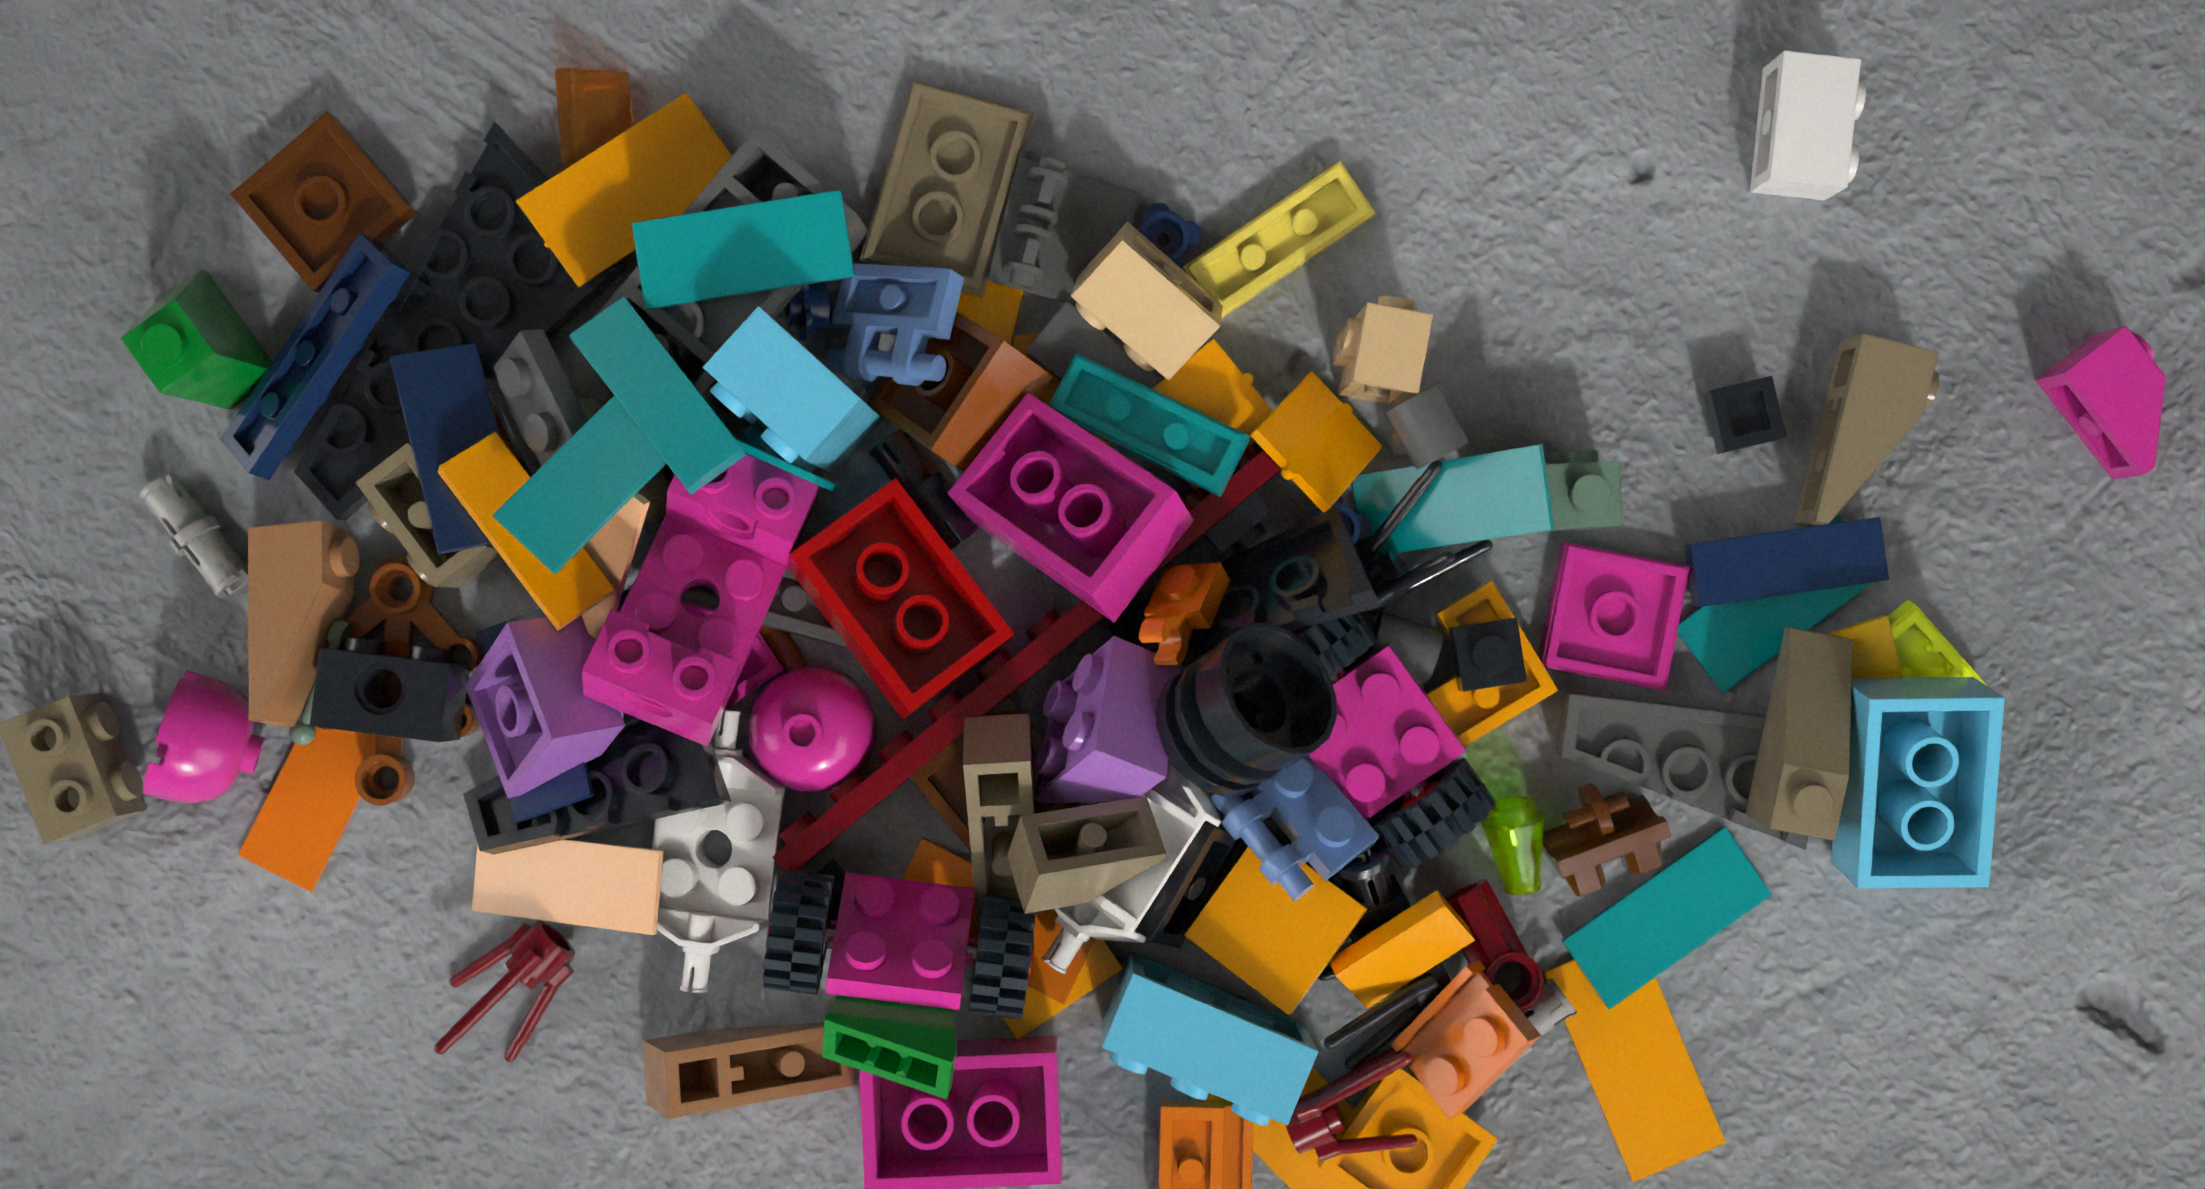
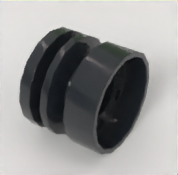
(1246, 710)

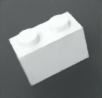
(1807, 125)

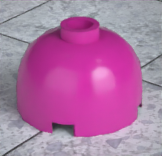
(812, 729)
(202, 741)

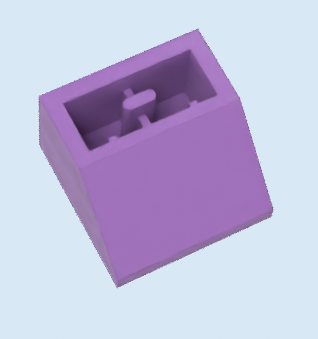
(1104, 728)

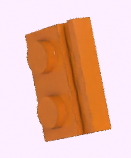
(1465, 1040)
(1204, 1146)

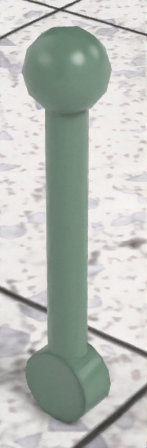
(302, 732)

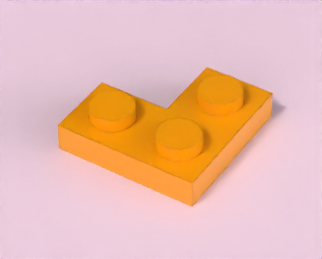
(1482, 710)

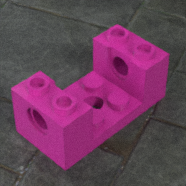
(723, 537)

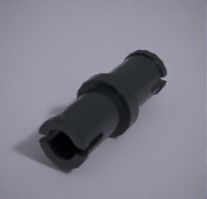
(923, 487)

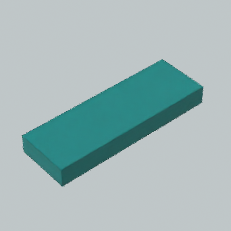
(657, 395)
(1149, 425)

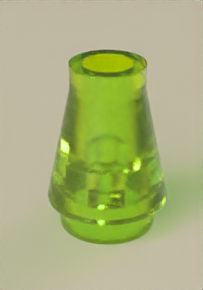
(1516, 842)

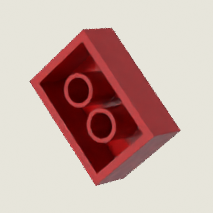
(898, 598)

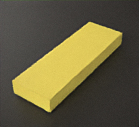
(1281, 238)

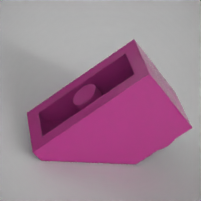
(2111, 399)

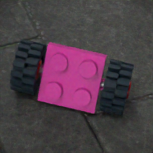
(1393, 745)
(898, 943)

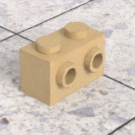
(1146, 302)
(1383, 351)

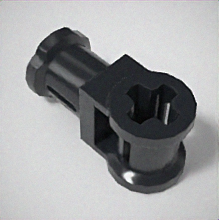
(1373, 889)

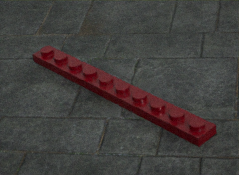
(1000, 679)

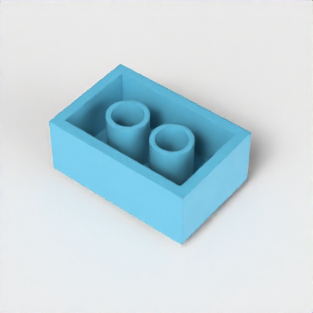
(783, 386)
(1920, 783)
(1207, 1040)

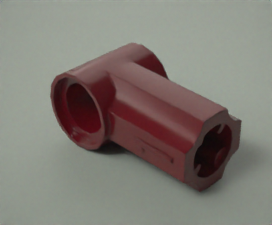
(1495, 939)

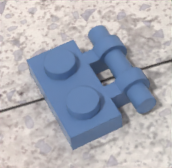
(898, 302)
(1312, 815)

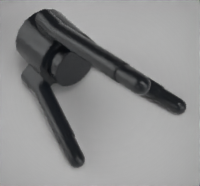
(1389, 572)
(1413, 997)

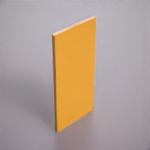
(633, 178)

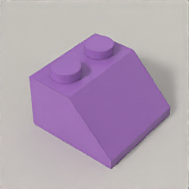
(535, 705)

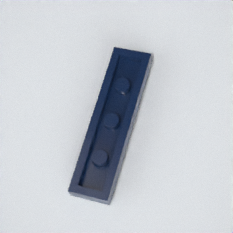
(315, 356)

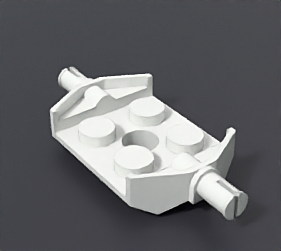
(710, 902)
(1113, 916)

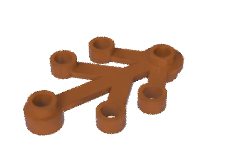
(398, 632)

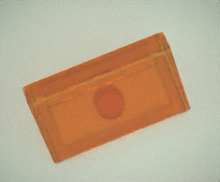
(591, 110)

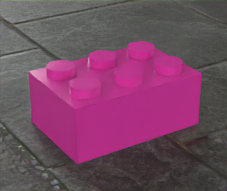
(1072, 506)
(989, 1132)

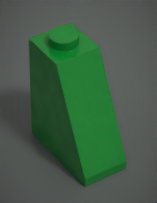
(198, 346)
(893, 1041)

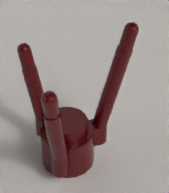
(537, 956)
(1320, 1117)

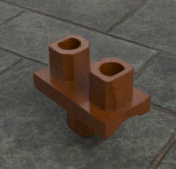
(1603, 832)

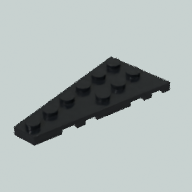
(470, 284)

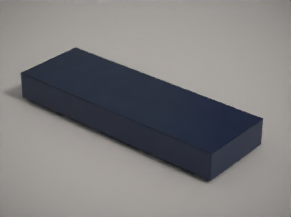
(1786, 562)

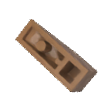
(295, 594)
(738, 1068)

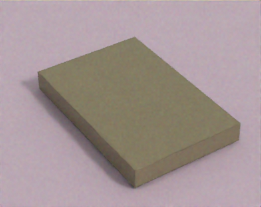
(947, 184)

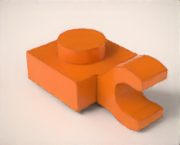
(1182, 601)

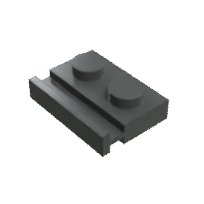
(534, 400)

